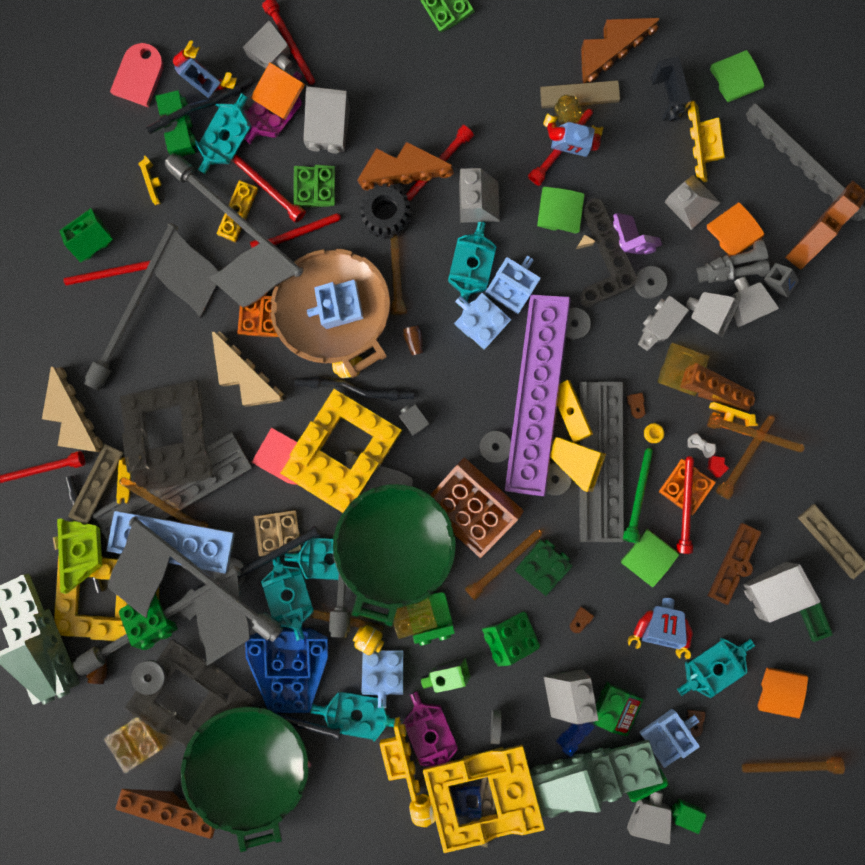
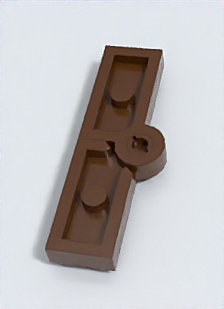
(735, 564)

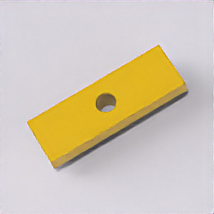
(242, 199)
(576, 423)

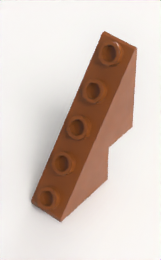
(618, 39)
(409, 166)
(827, 225)
(716, 388)
(163, 808)

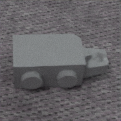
(662, 323)

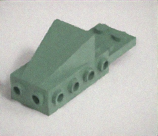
(35, 645)
(594, 777)

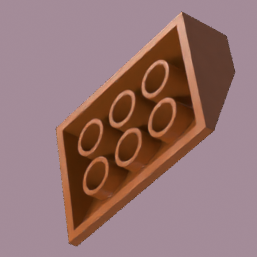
(476, 507)

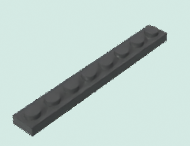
(798, 155)

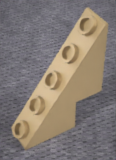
(234, 371)
(63, 407)

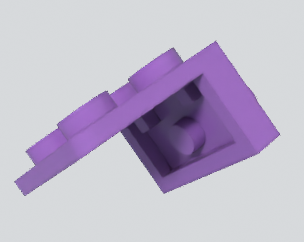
(629, 237)

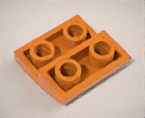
(277, 91)
(735, 230)
(256, 319)
(674, 487)
(783, 692)

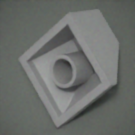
(692, 202)

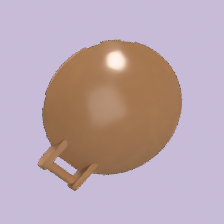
(341, 343)

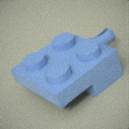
(513, 284)
(337, 304)
(481, 320)
(382, 675)
(671, 737)

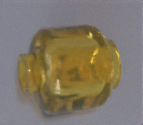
(568, 109)

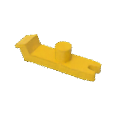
(151, 183)
(730, 413)
(122, 492)

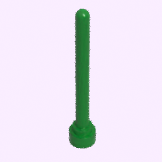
(631, 533)

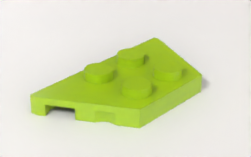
(78, 552)

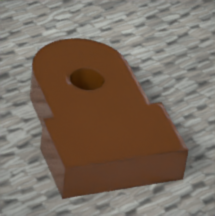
(636, 401)
(583, 617)
(700, 715)

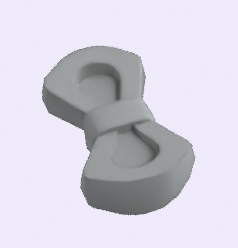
(708, 449)

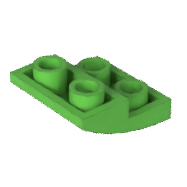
(447, 12)
(737, 76)
(314, 186)
(560, 209)
(650, 558)

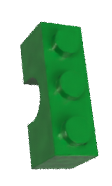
(180, 140)

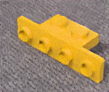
(707, 140)
(397, 759)

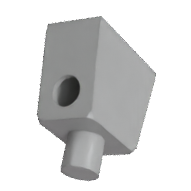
(268, 47)
(753, 300)
(713, 311)
(651, 819)

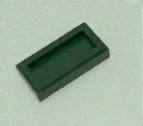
(816, 622)

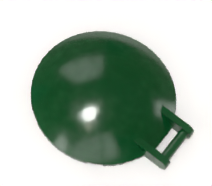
(393, 548)
(245, 773)

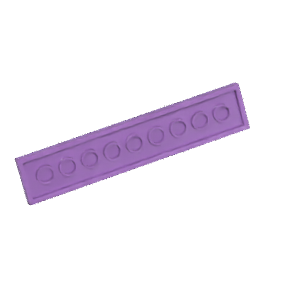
(537, 395)

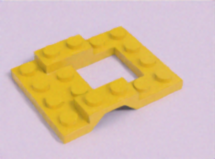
(323, 474)
(96, 627)
(511, 790)

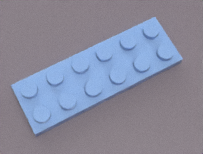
(202, 545)

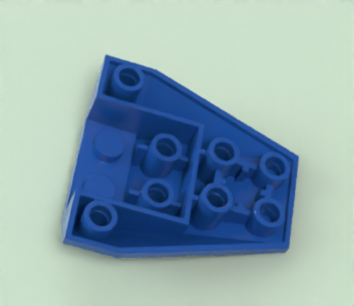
(288, 668)

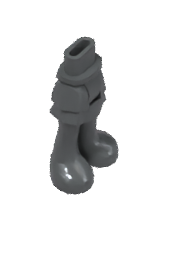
(723, 270)

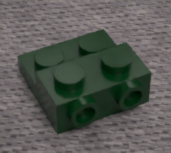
(543, 566)

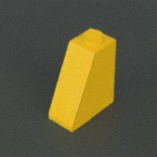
(578, 462)

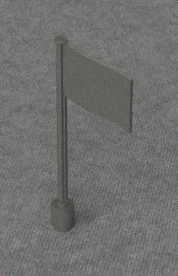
(253, 271)
(182, 272)
(144, 567)
(340, 618)
(219, 623)

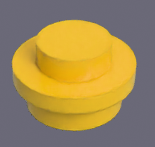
(653, 433)

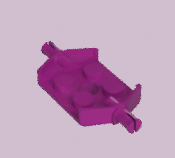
(265, 123)
(428, 718)

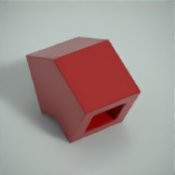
(717, 466)

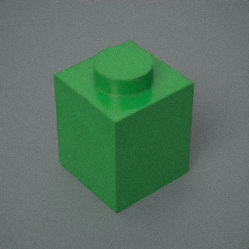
(688, 816)

